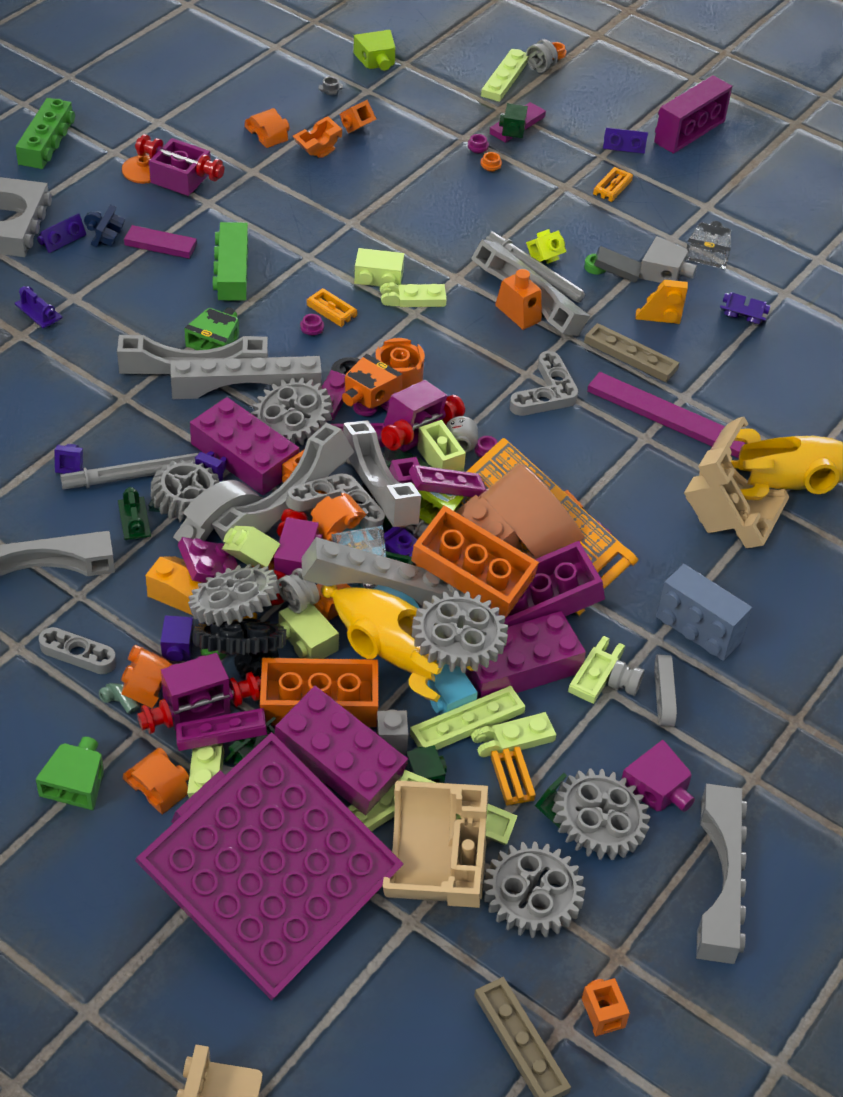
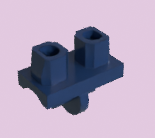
(101, 226)

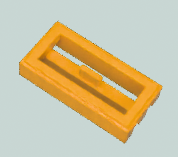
(617, 184)
(329, 310)
(507, 756)

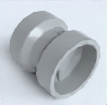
(624, 677)

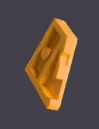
(665, 303)

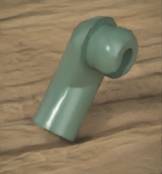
(113, 692)

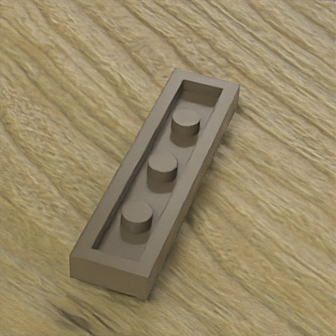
(631, 352)
(521, 1040)

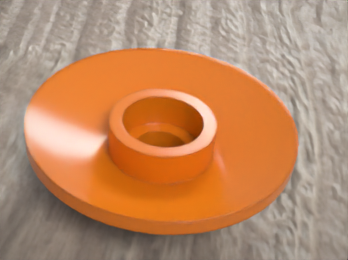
(137, 169)

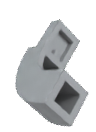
(211, 505)

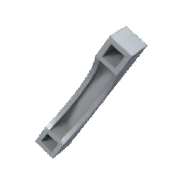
(555, 306)
(144, 356)
(197, 377)
(322, 455)
(397, 500)
(83, 553)
(340, 564)
(719, 927)

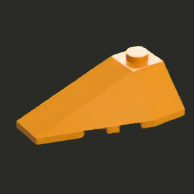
(172, 584)

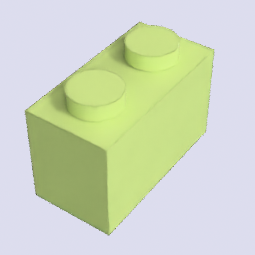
(378, 267)
(440, 447)
(250, 545)
(309, 633)

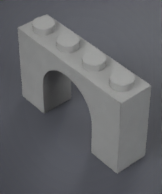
(26, 198)

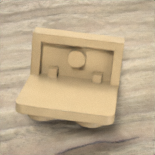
(217, 1079)

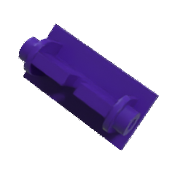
(625, 140)
(62, 233)
(37, 308)
(753, 312)

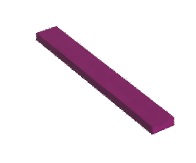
(659, 410)

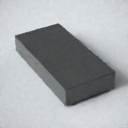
(617, 264)

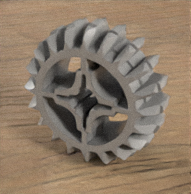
(179, 485)

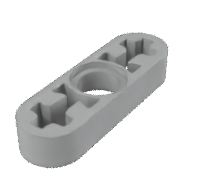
(86, 659)
(665, 690)

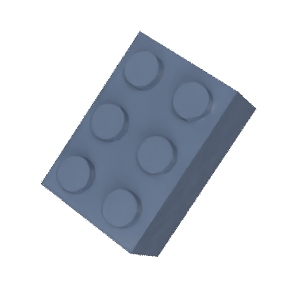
(703, 612)

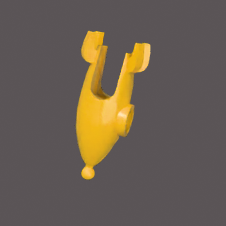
(789, 463)
(383, 628)

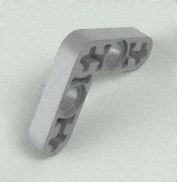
(527, 401)
(305, 497)

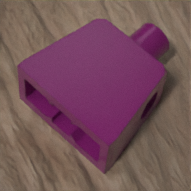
(660, 778)

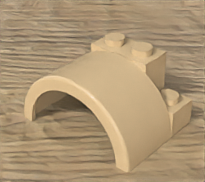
(718, 495)
(439, 851)

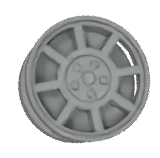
(541, 55)
(298, 591)

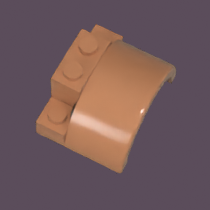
(523, 510)

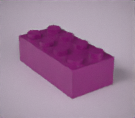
(692, 114)
(250, 446)
(562, 583)
(533, 656)
(341, 750)

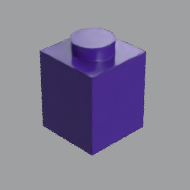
(177, 638)

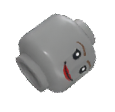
(464, 431)

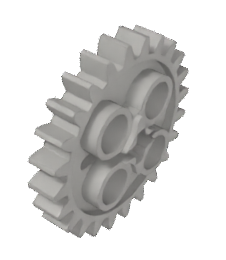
(295, 409)
(234, 594)
(459, 631)
(603, 806)
(509, 875)

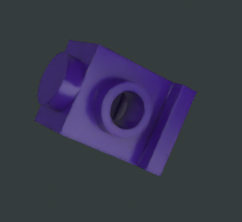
(399, 541)

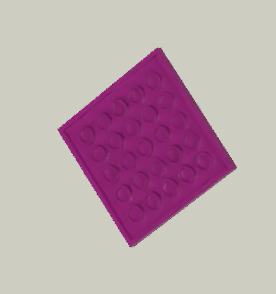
(269, 864)

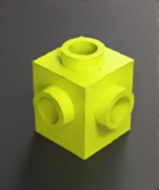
(546, 246)

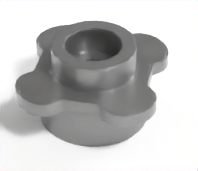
(331, 85)

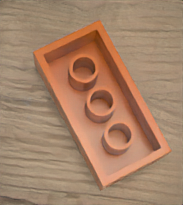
(474, 560)
(347, 681)

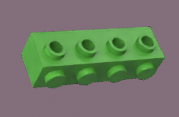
(45, 133)
(232, 258)

